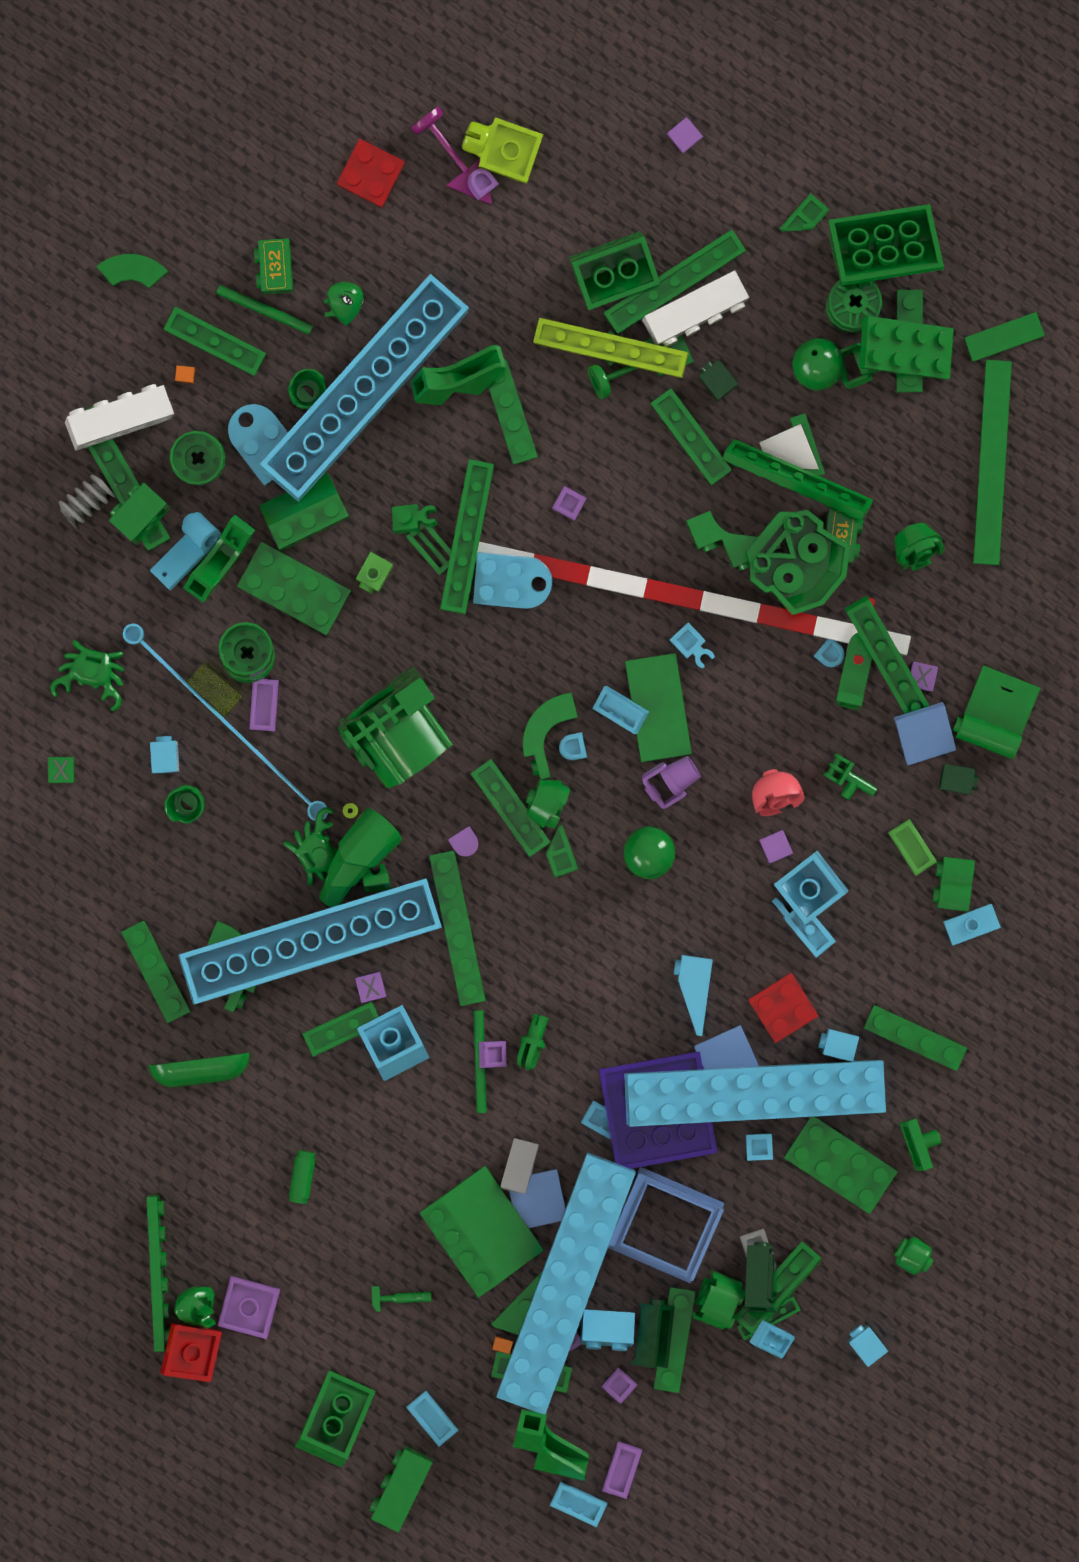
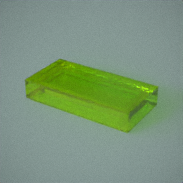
(214, 689)

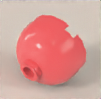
(780, 790)

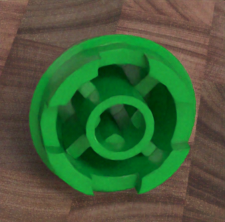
(917, 545)
(547, 802)

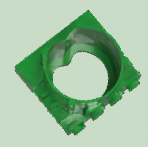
(395, 730)

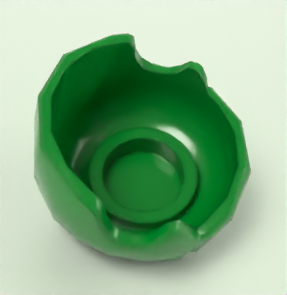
(306, 378)
(189, 795)

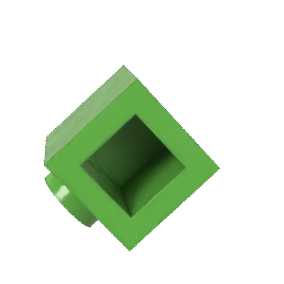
(374, 573)

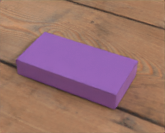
(264, 705)
(622, 1470)

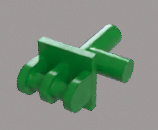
(844, 773)

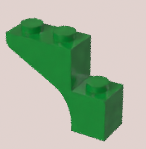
(466, 376)
(707, 533)
(552, 1451)

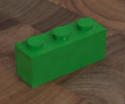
(400, 1488)

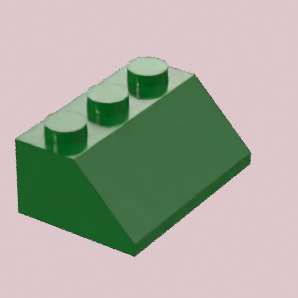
(614, 270)
(297, 521)

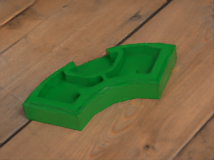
(132, 267)

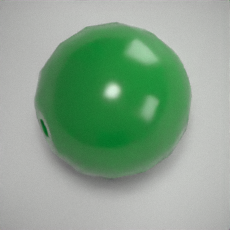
(818, 364)
(649, 852)

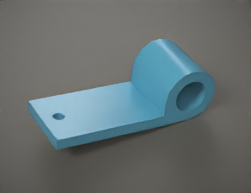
(188, 551)

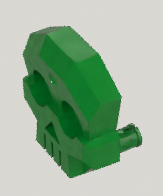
(813, 574)

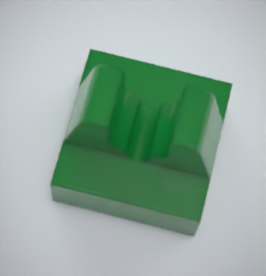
(378, 882)

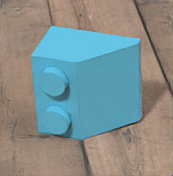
(811, 887)
(393, 1043)

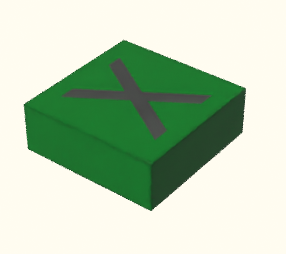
(61, 770)

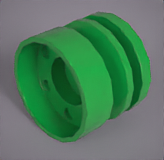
(849, 318)
(182, 459)
(247, 638)

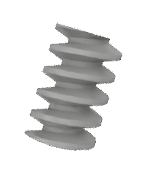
(85, 500)

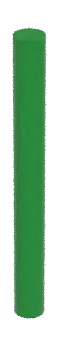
(265, 309)
(480, 1073)

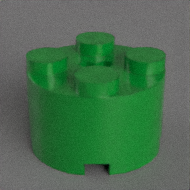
(718, 1300)

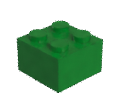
(139, 513)

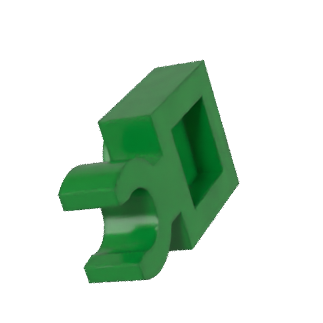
(408, 518)

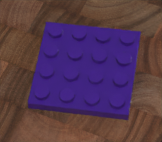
(654, 1143)

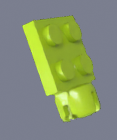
(503, 148)

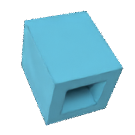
(164, 755)
(838, 1044)
(866, 1344)

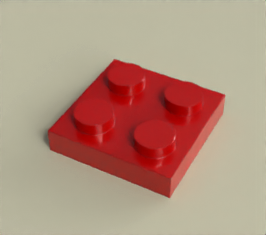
(370, 173)
(783, 1007)
(191, 1352)

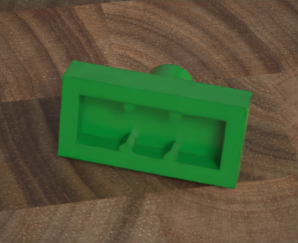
(919, 1143)

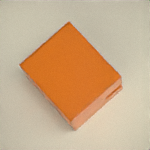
(185, 374)
(502, 1344)

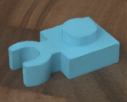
(689, 642)

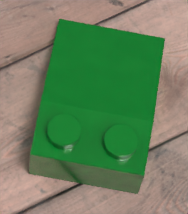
(335, 1419)

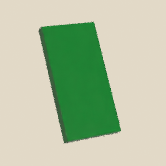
(657, 688)

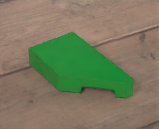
(806, 215)
(560, 854)

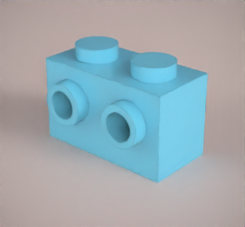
(607, 1329)

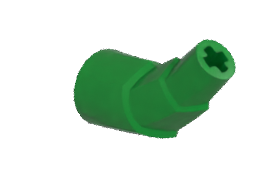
(359, 850)

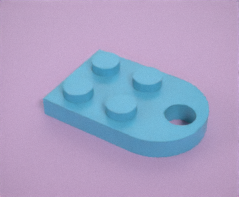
(258, 439)
(508, 580)

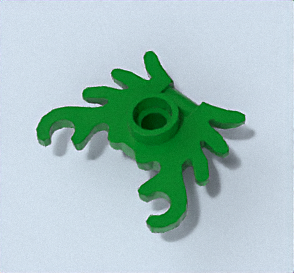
(91, 669)
(314, 849)

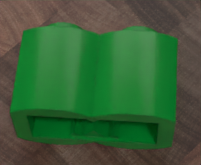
(954, 883)

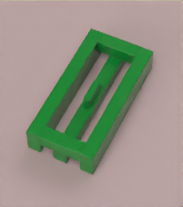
(445, 563)

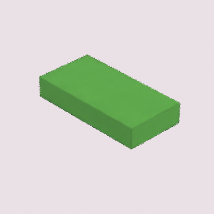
(912, 847)

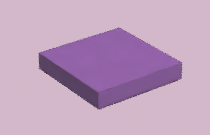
(248, 1307)

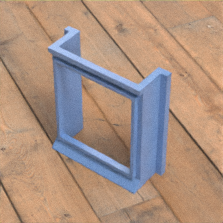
(647, 1177)

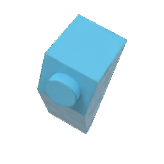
(694, 983)

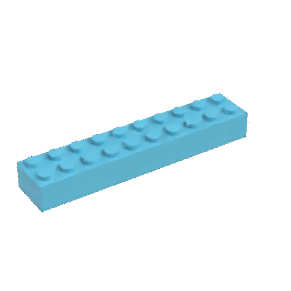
(364, 388)
(309, 941)
(754, 1092)
(565, 1283)

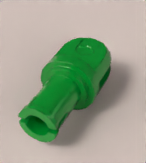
(532, 1043)

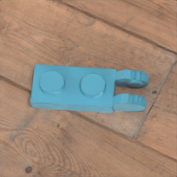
(812, 934)

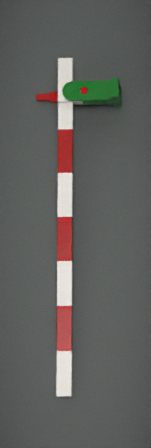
(857, 657)

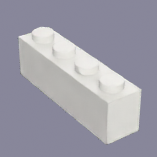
(695, 309)
(118, 417)

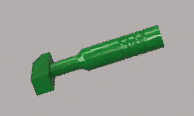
(408, 1297)

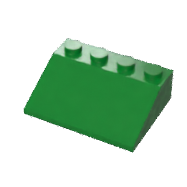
(885, 244)
(481, 1231)

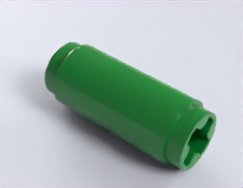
(302, 1177)

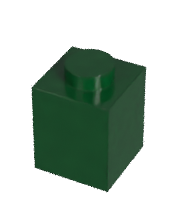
(717, 380)
(958, 779)

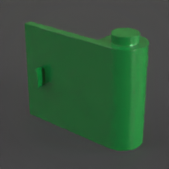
(995, 716)

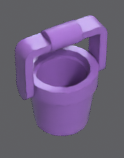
(677, 777)

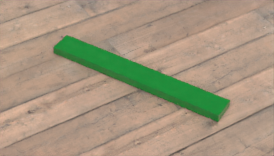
(992, 462)

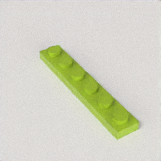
(610, 348)

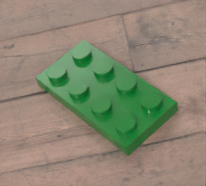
(906, 348)
(294, 588)
(840, 1164)

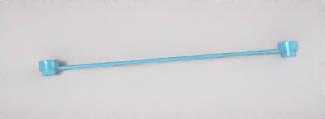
(134, 635)

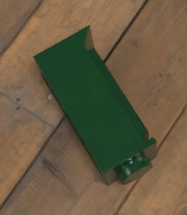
(760, 1277)
(654, 1334)

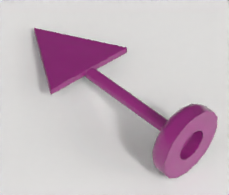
(460, 181)

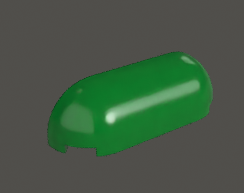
(200, 1070)

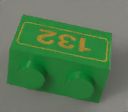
(275, 266)
(846, 529)

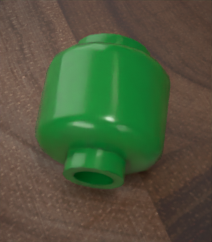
(913, 1255)

